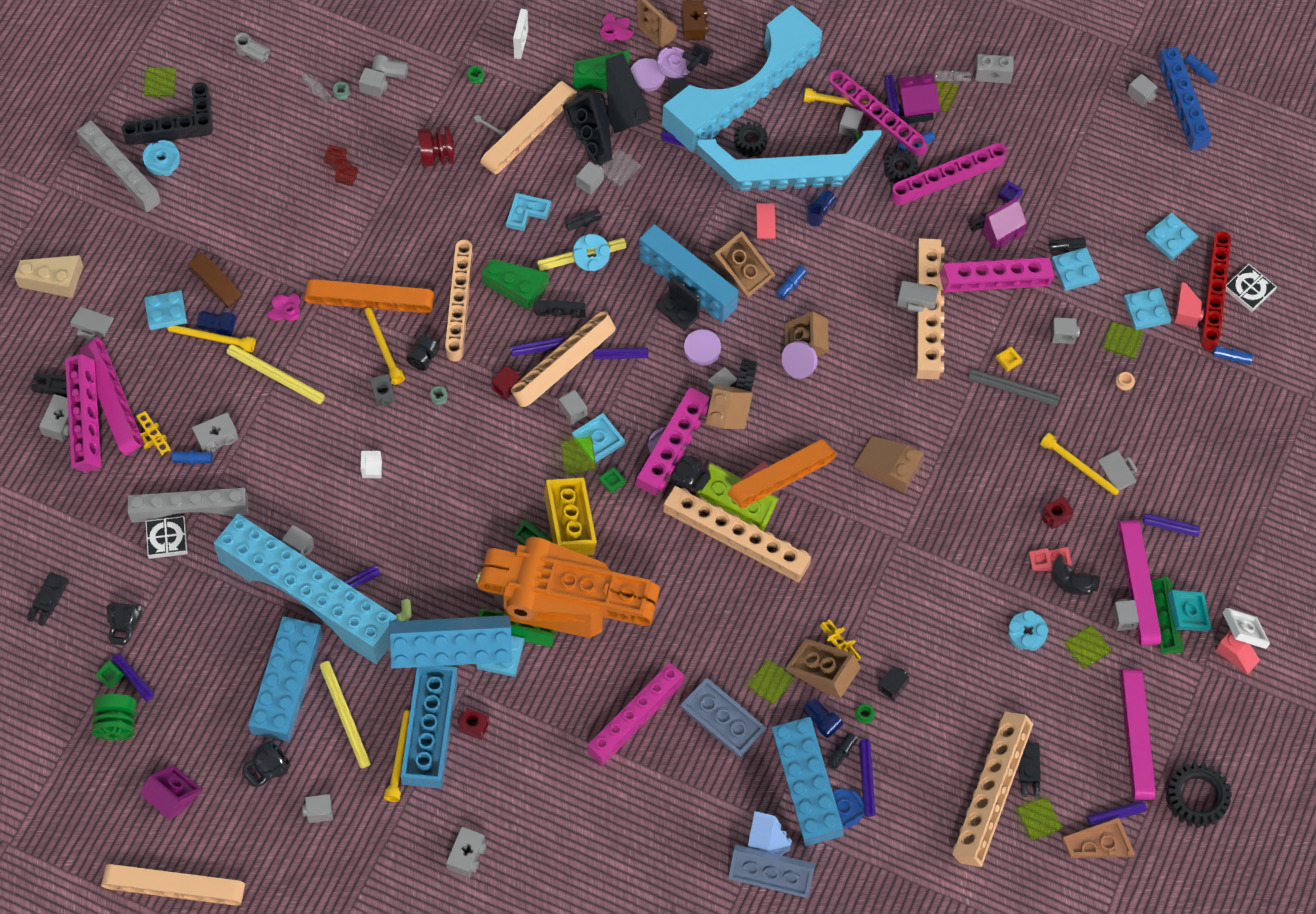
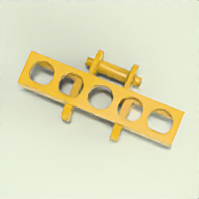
(153, 426)
(834, 635)

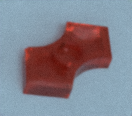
(345, 172)

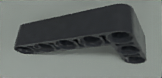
(175, 123)

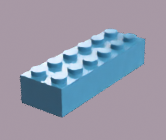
(673, 260)
(450, 641)
(285, 679)
(429, 726)
(807, 781)

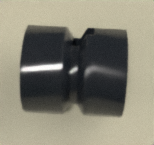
(423, 351)

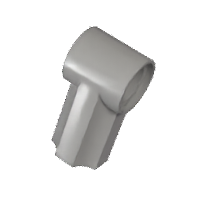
(250, 48)
(389, 67)

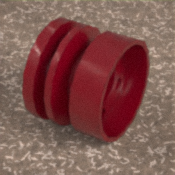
(435, 146)

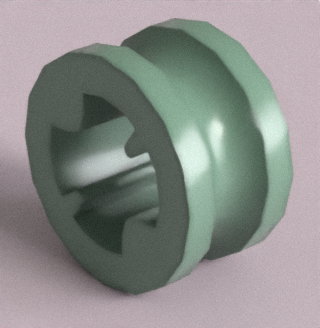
(341, 85)
(438, 401)

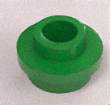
(864, 708)

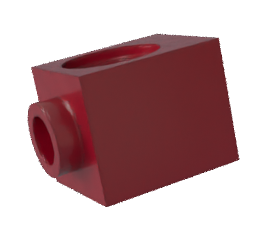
(505, 381)
(1060, 506)
(475, 731)

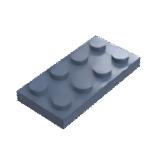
(723, 718)
(771, 871)

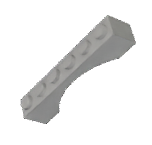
(100, 146)
(220, 501)

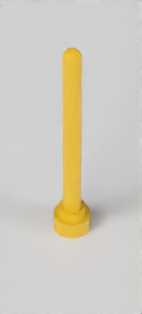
(811, 95)
(246, 344)
(395, 374)
(1050, 443)
(392, 792)

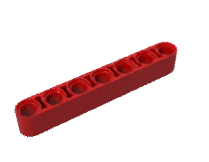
(1213, 297)

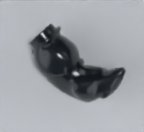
(1071, 582)

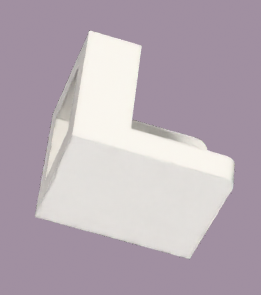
(371, 464)

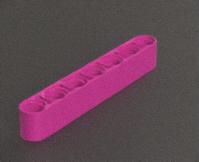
(881, 120)
(943, 180)
(113, 398)
(1139, 581)
(1137, 734)

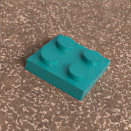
(1189, 610)

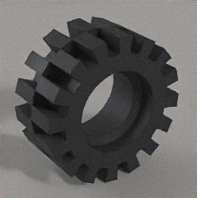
(751, 130)
(900, 157)
(746, 375)

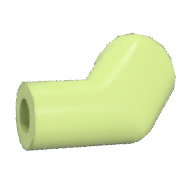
(406, 612)

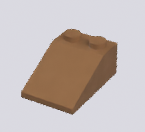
(655, 24)
(742, 264)
(890, 462)
(824, 667)

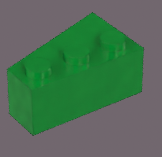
(591, 73)
(515, 282)

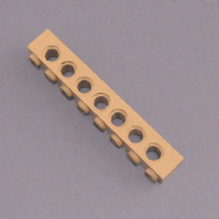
(925, 367)
(793, 569)
(999, 774)

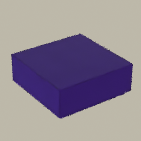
(1010, 192)

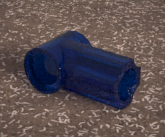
(820, 208)
(221, 323)
(826, 722)

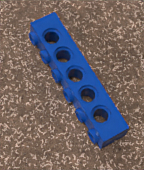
(1184, 98)

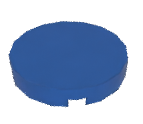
(851, 813)

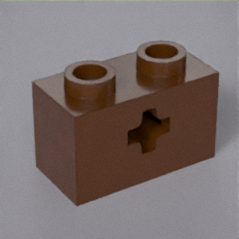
(694, 20)

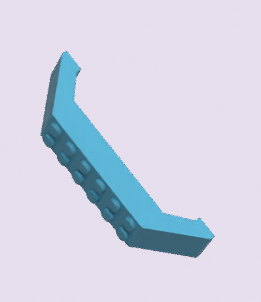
(787, 171)

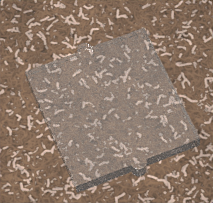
(620, 168)

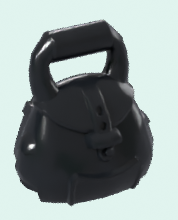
(690, 474)
(122, 619)
(268, 762)

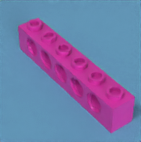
(952, 281)
(693, 401)
(83, 413)
(635, 714)

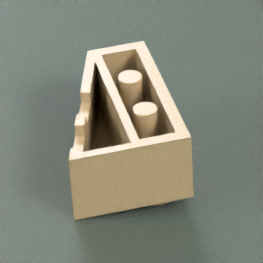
(50, 275)

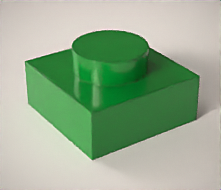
(612, 480)
(110, 674)

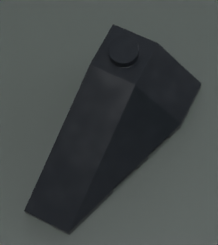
(624, 97)
(591, 123)

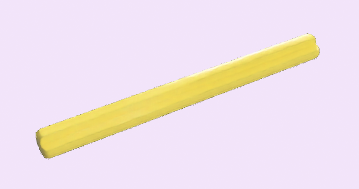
(275, 374)
(344, 714)

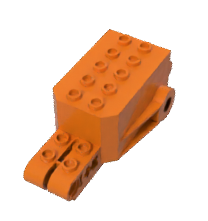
(565, 589)

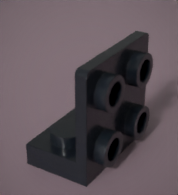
(680, 305)

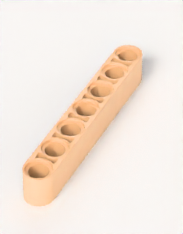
(528, 128)
(459, 308)
(563, 359)
(173, 884)

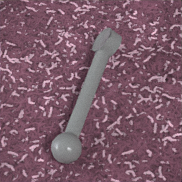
(478, 119)

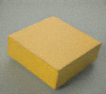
(1009, 359)

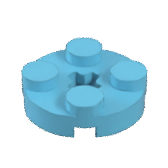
(161, 167)
(601, 250)
(1027, 620)

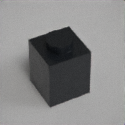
(894, 682)

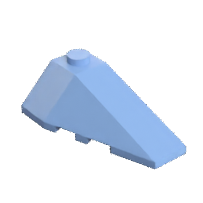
(767, 835)

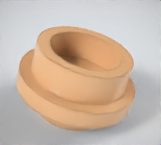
(1125, 381)

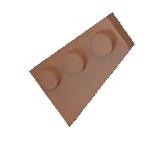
(1099, 842)

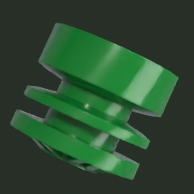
(113, 717)

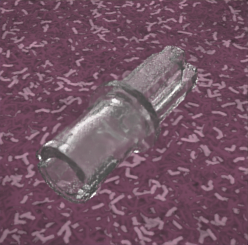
(952, 76)
(316, 87)

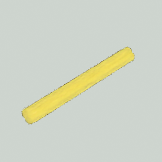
(567, 258)

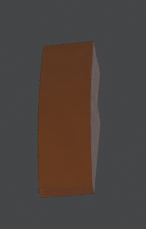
(214, 280)

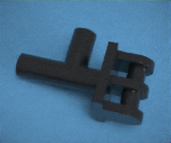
(699, 55)

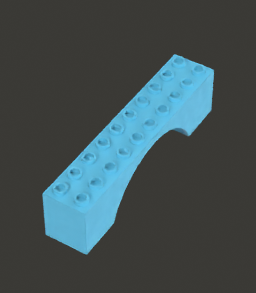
(703, 112)
(346, 611)

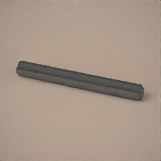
(1013, 387)

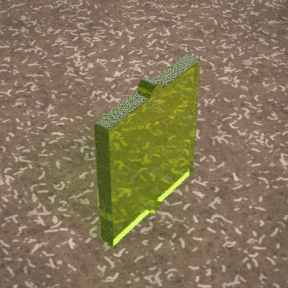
(160, 82)
(946, 95)
(1123, 340)
(578, 455)
(1088, 647)
(770, 682)
(1039, 819)

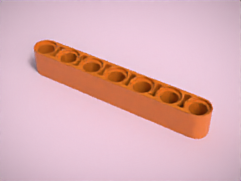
(369, 295)
(781, 473)

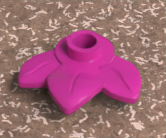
(617, 27)
(285, 307)

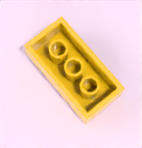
(570, 515)

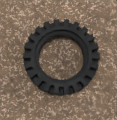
(1182, 810)

